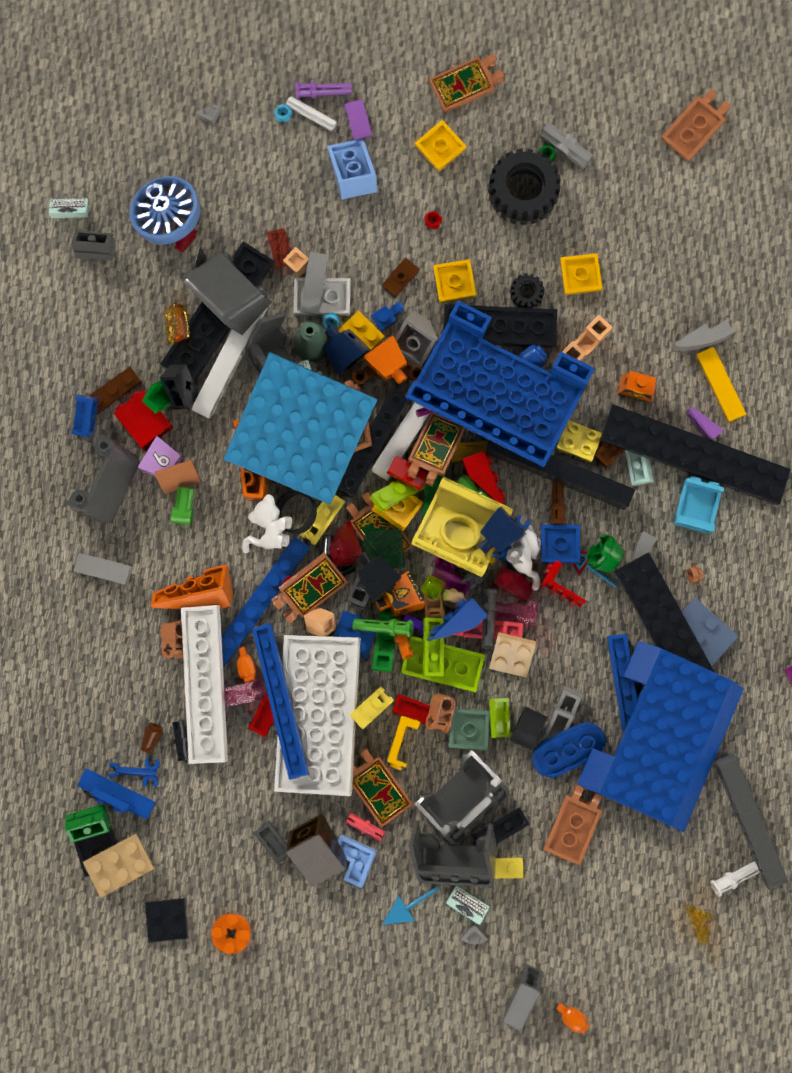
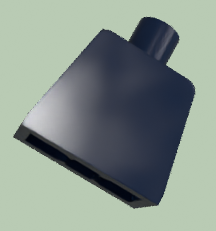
(344, 348)
(500, 532)

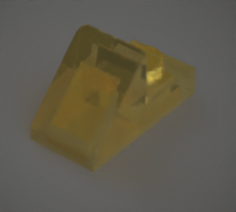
(696, 918)

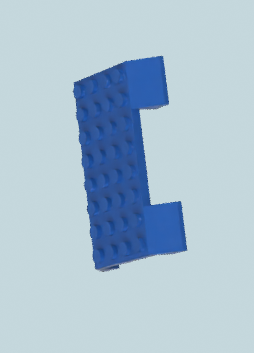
(497, 390)
(667, 738)

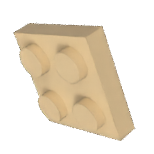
(512, 654)

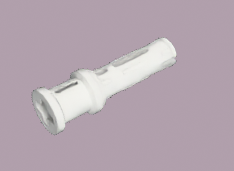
(732, 880)

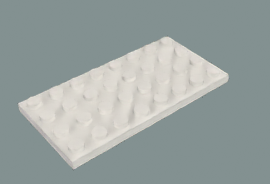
(323, 694)

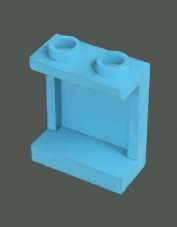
(698, 505)

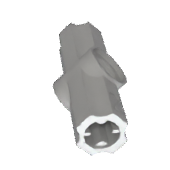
(566, 145)

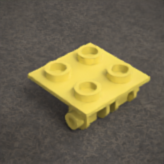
(579, 441)

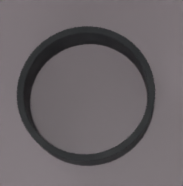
(312, 515)

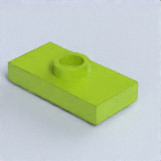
(499, 717)

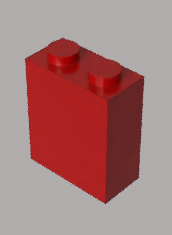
(142, 421)

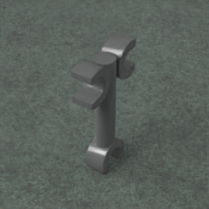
(239, 708)

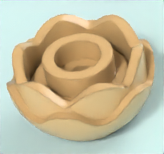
(452, 597)

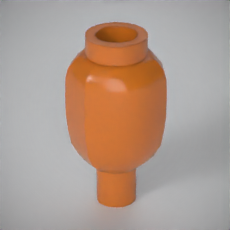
(246, 666)
(573, 1018)

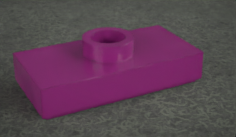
(451, 579)

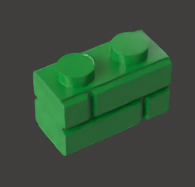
(87, 823)

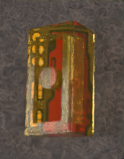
(176, 323)

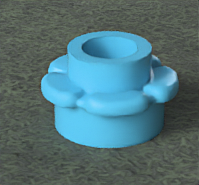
(282, 109)
(327, 317)

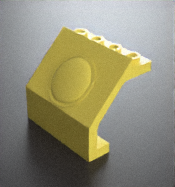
(454, 526)

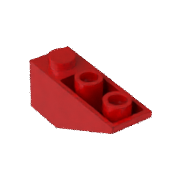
(480, 473)

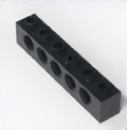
(379, 431)

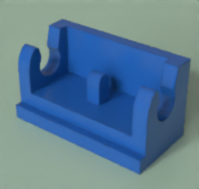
(85, 415)

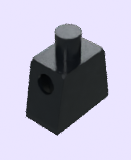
(376, 575)

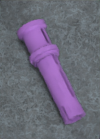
(313, 89)

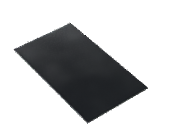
(201, 257)

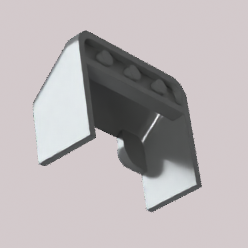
(267, 338)
(453, 864)

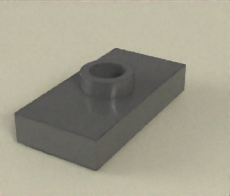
(272, 841)

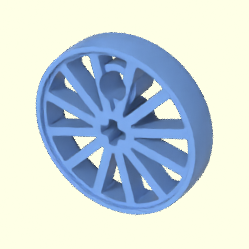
(164, 209)

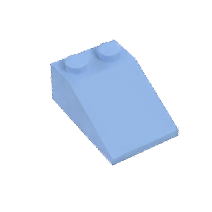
(352, 169)

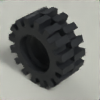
(531, 281)

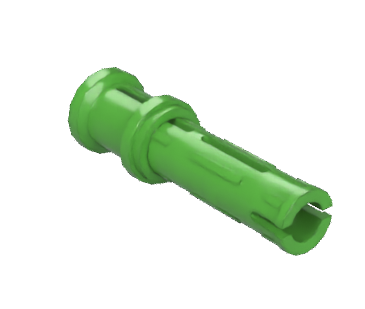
(392, 627)

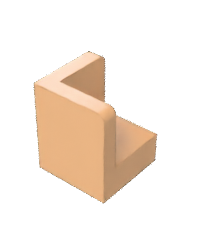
(296, 262)
(320, 622)

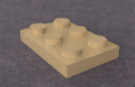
(118, 865)

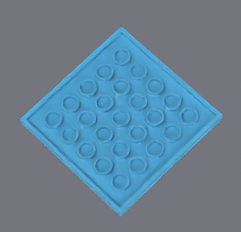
(300, 428)

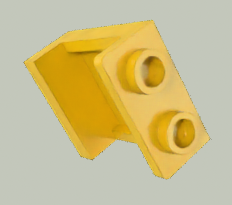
(404, 722)

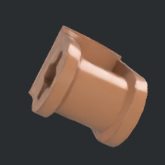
(433, 605)
(172, 639)
(440, 713)

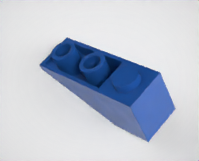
(464, 618)

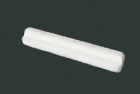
(311, 113)

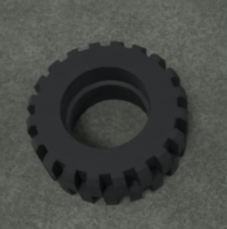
(530, 164)

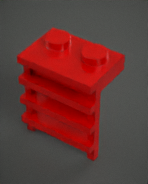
(550, 573)

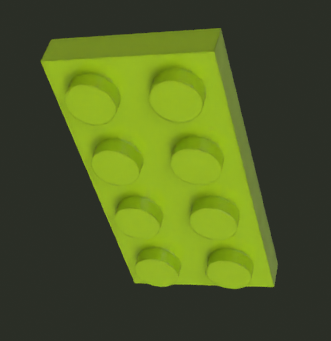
(461, 666)

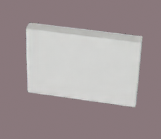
(335, 297)

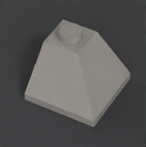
(416, 338)

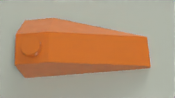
(205, 590)

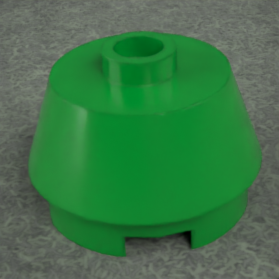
(605, 555)

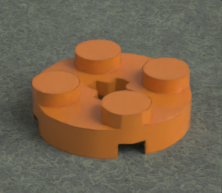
(219, 933)

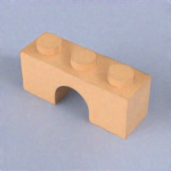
(589, 339)

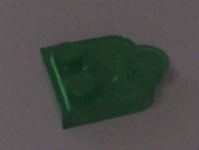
(387, 545)

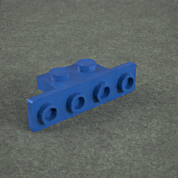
(115, 794)

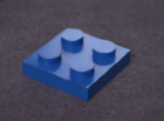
(560, 544)
(345, 629)

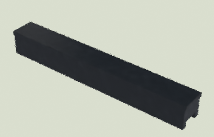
(570, 476)

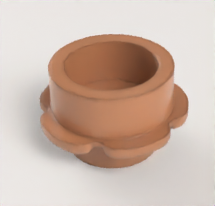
(694, 574)

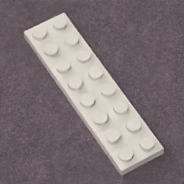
(204, 684)

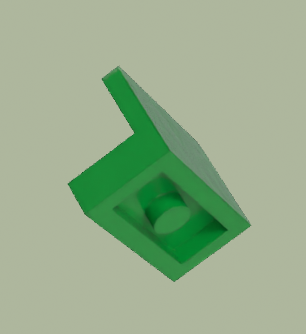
(157, 398)

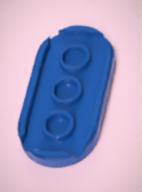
(567, 749)

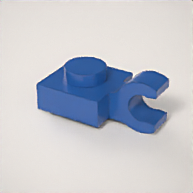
(386, 317)

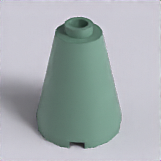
(310, 341)

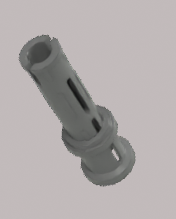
(490, 609)

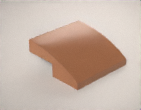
(177, 475)

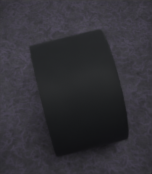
(528, 728)

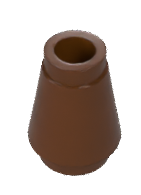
(151, 737)

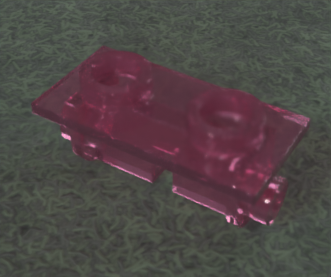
(244, 693)

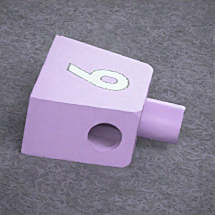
(159, 457)

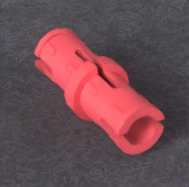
(365, 827)

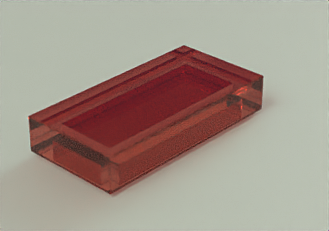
(279, 246)

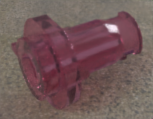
(519, 613)

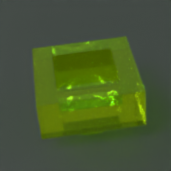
(432, 587)

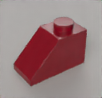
(345, 545)
(513, 584)

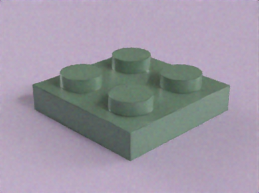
(469, 729)

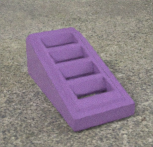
(703, 424)

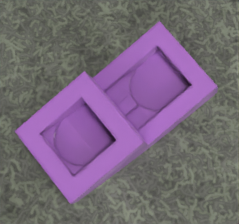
(358, 119)

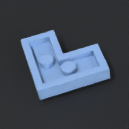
(360, 860)

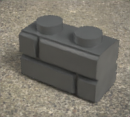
(93, 245)

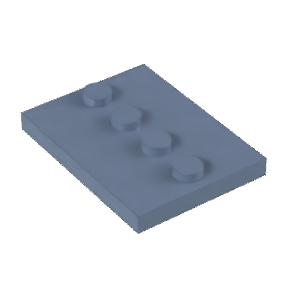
(709, 630)

